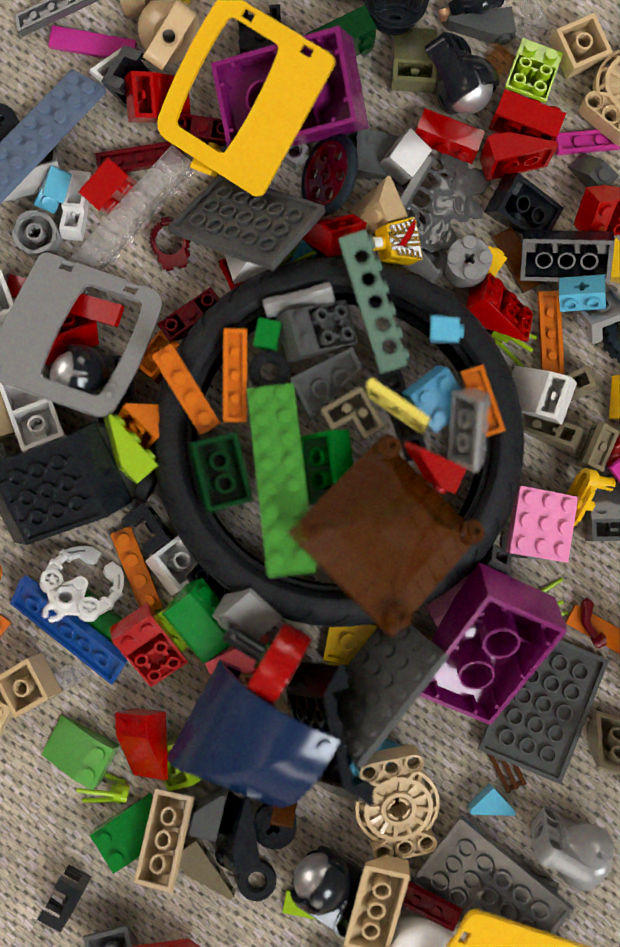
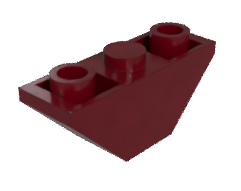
(204, 128)
(181, 321)

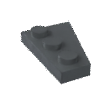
(323, 381)

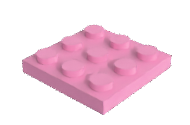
(542, 524)

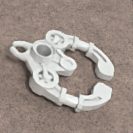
(74, 590)

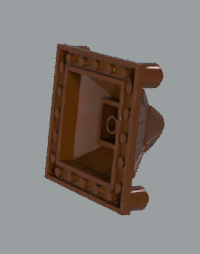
(385, 535)

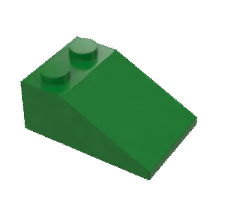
(123, 834)

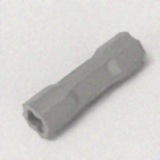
(309, 297)

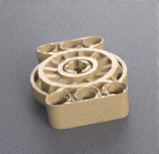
(605, 99)
(412, 817)

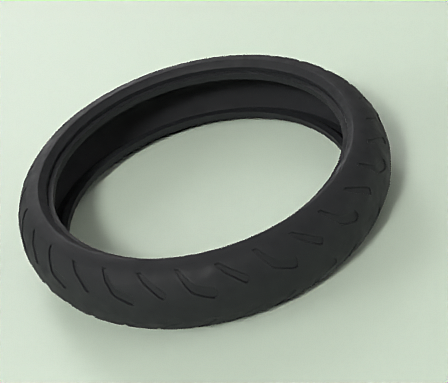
(202, 354)

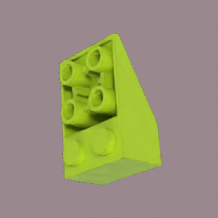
(533, 70)
(127, 453)

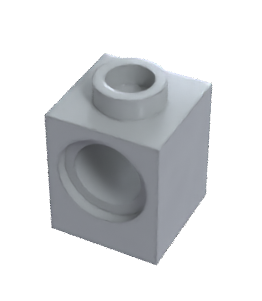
(299, 160)

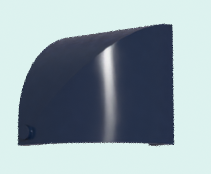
(250, 744)

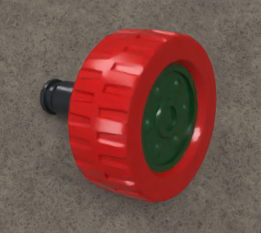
(273, 661)

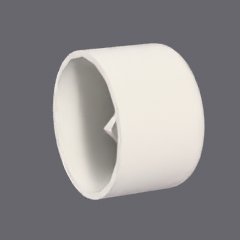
(418, 931)

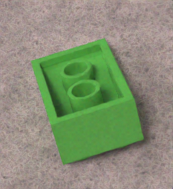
(80, 752)

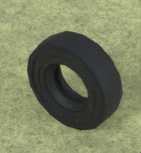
(268, 357)
(146, 487)
(263, 892)

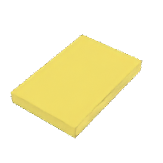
(397, 406)

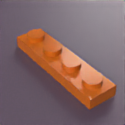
(550, 332)
(235, 375)
(185, 389)
(136, 568)

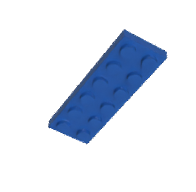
(70, 632)

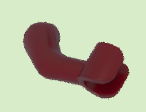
(598, 640)

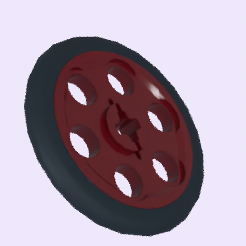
(329, 172)

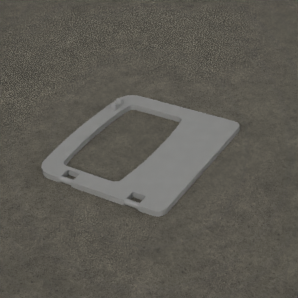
(38, 316)

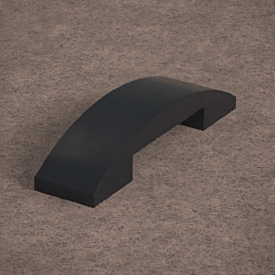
(395, 382)

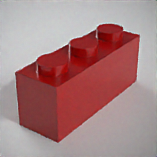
(449, 136)

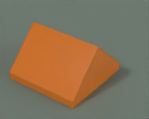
(148, 364)
(141, 420)

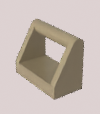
(597, 446)

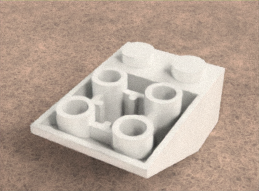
(543, 393)

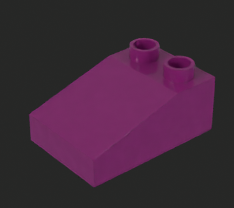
(336, 110)
(495, 642)

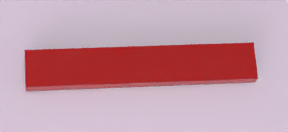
(84, 307)

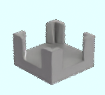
(600, 318)

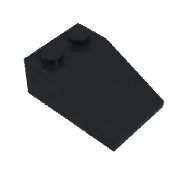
(522, 205)
(236, 837)

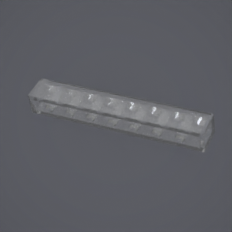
(133, 211)

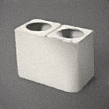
(405, 156)

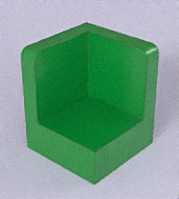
(267, 335)

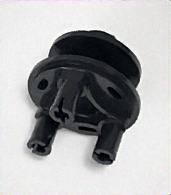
(396, 16)

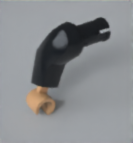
(472, 6)

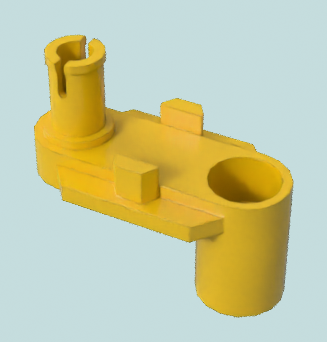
(584, 488)

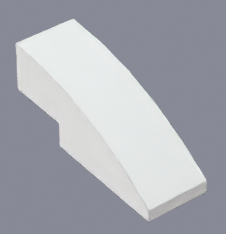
(75, 208)

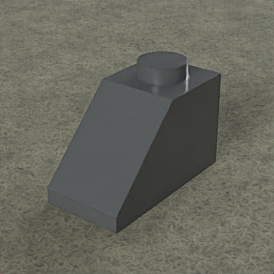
(593, 171)

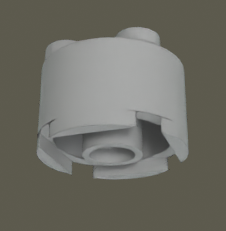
(25, 232)
(472, 251)

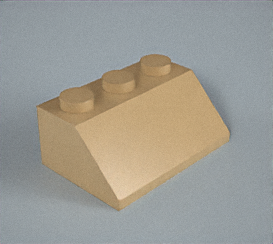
(380, 206)

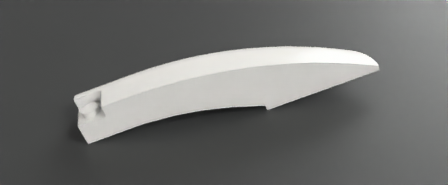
(31, 416)

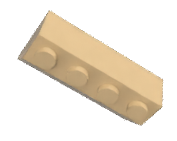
(163, 841)
(378, 903)

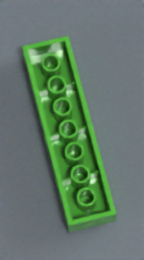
(279, 477)

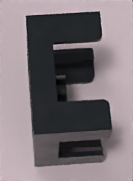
(250, 39)
(126, 61)
(153, 523)
(64, 908)

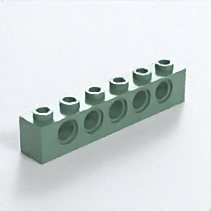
(350, 246)

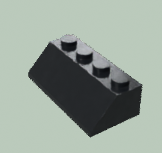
(563, 253)

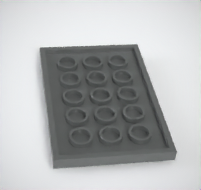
(246, 225)
(382, 687)
(547, 713)
(483, 876)

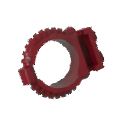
(167, 260)

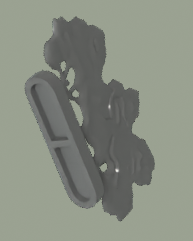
(448, 199)

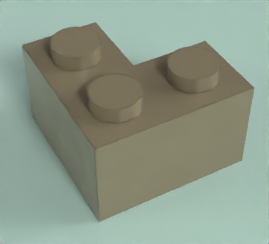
(354, 408)

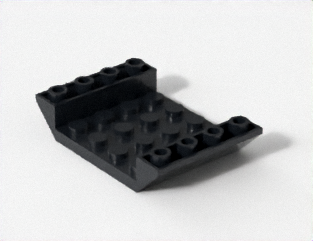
(60, 486)
(314, 705)

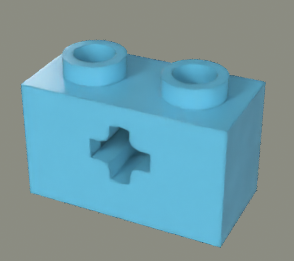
(582, 293)

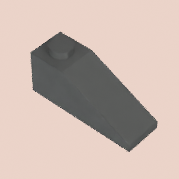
(491, 27)

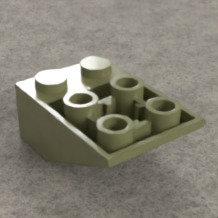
(410, 63)

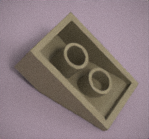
(604, 741)

